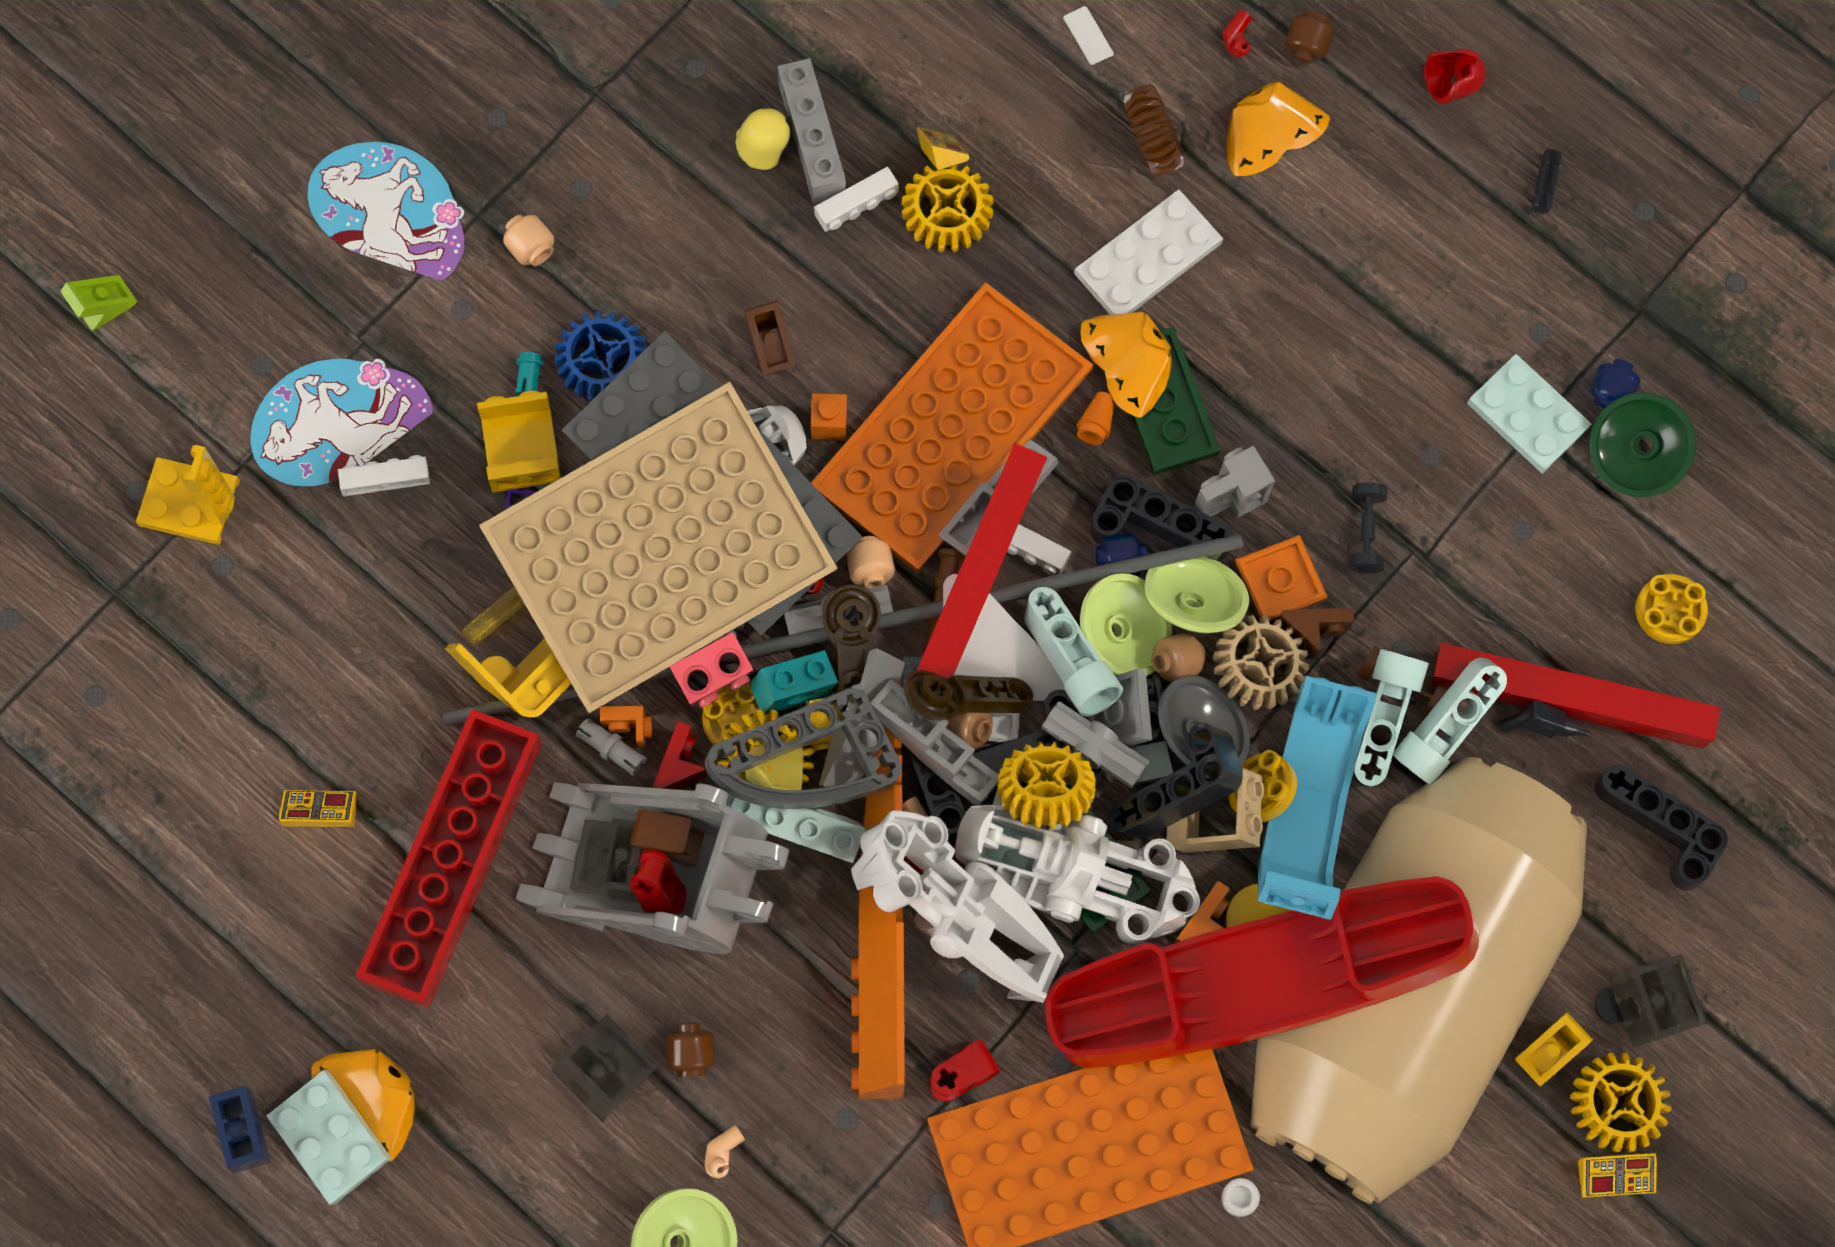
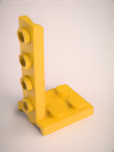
(188, 498)

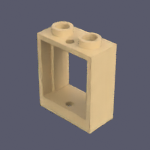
(1249, 825)

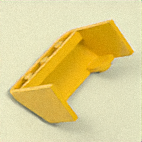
(524, 689)

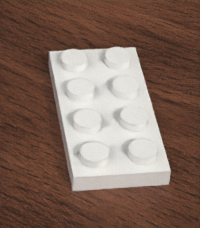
(1148, 255)

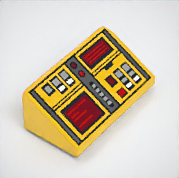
(941, 148)
(318, 808)
(1618, 1175)

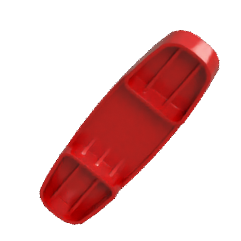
(1262, 975)

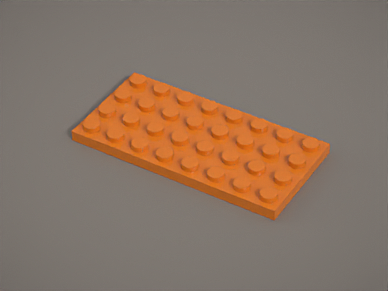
(950, 425)
(1087, 1147)

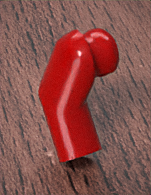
(1234, 37)

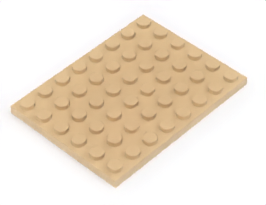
(658, 547)

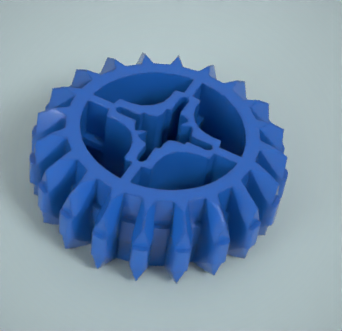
(588, 360)

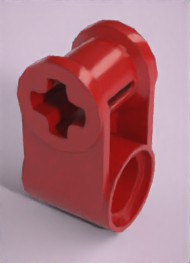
(658, 884)
(968, 1068)

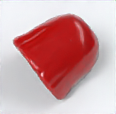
(1444, 65)

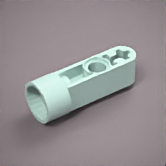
(1085, 676)
(1397, 679)
(1427, 752)

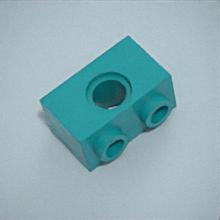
(793, 682)

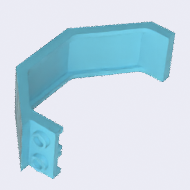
(1304, 839)

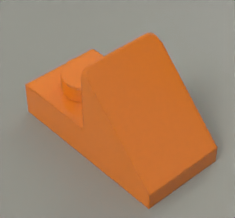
(1212, 906)

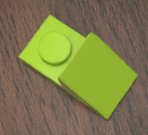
(98, 299)

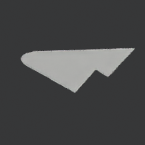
(1004, 650)

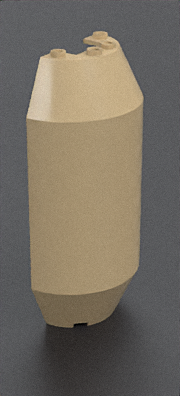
(1398, 1080)

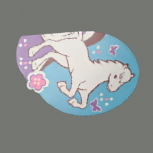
(388, 207)
(333, 418)

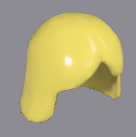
(762, 138)
(786, 771)

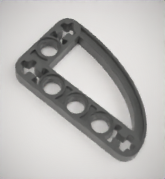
(807, 733)

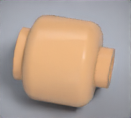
(528, 240)
(870, 562)

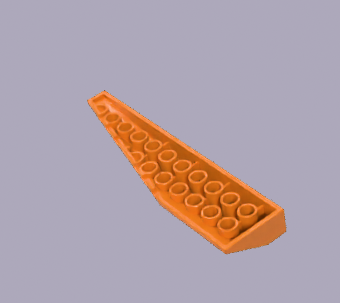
(879, 971)

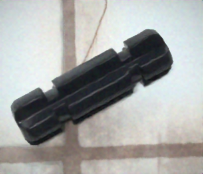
(1546, 181)

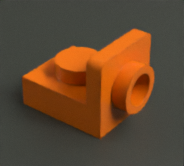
(622, 718)

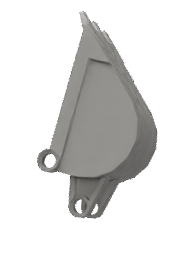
(716, 888)

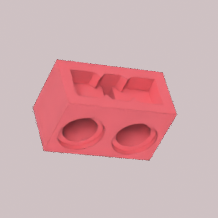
(708, 661)

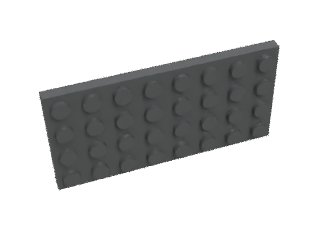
(658, 386)

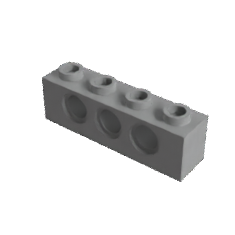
(811, 130)

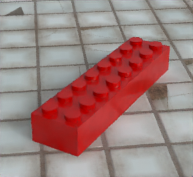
(449, 859)

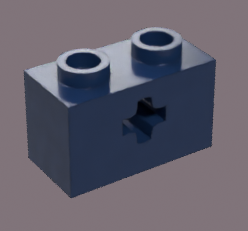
(239, 1129)

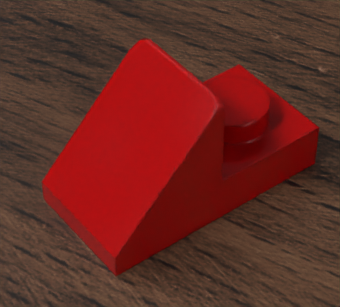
(675, 772)

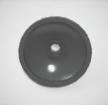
(1196, 701)

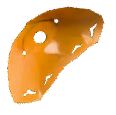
(1270, 122)
(1130, 355)
(374, 1093)

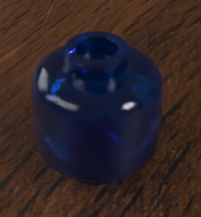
(1613, 382)
(1119, 548)

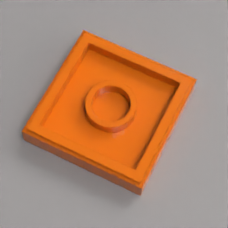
(1281, 578)

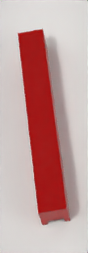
(982, 561)
(1589, 698)

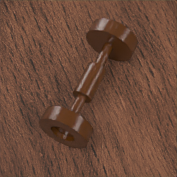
(1433, 698)

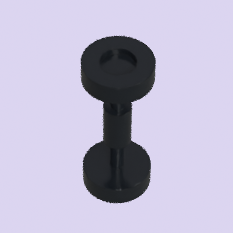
(1369, 494)

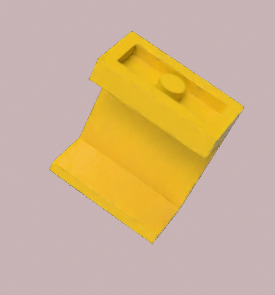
(519, 441)

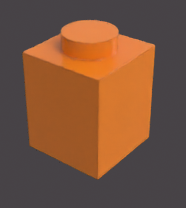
(829, 417)

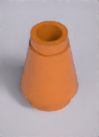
(1096, 420)

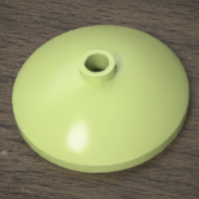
(1197, 595)
(1122, 605)
(691, 1215)

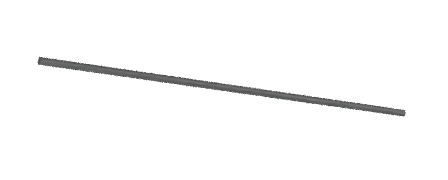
(926, 611)

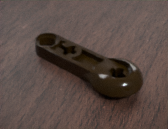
(850, 640)
(942, 698)

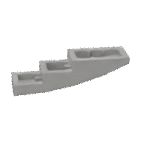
(963, 525)
(935, 745)
(841, 762)

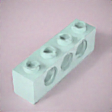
(808, 827)

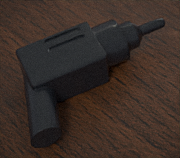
(1543, 720)

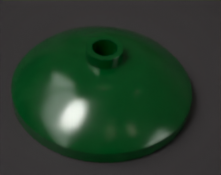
(1618, 439)

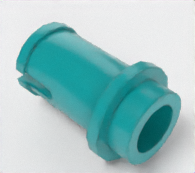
(528, 372)

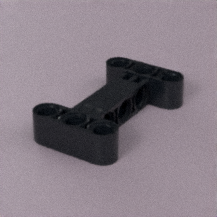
(993, 757)

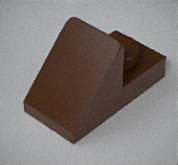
(769, 337)
(1310, 622)
(668, 835)

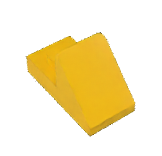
(1553, 1049)

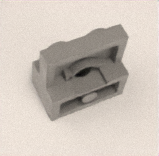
(1241, 484)

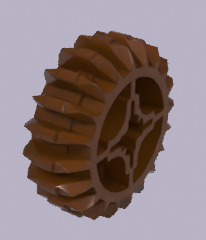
(1154, 130)

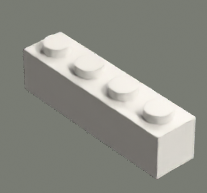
(856, 199)
(383, 476)
(1039, 550)

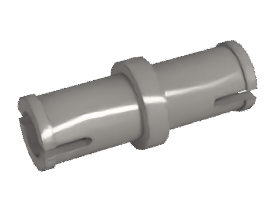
(611, 747)

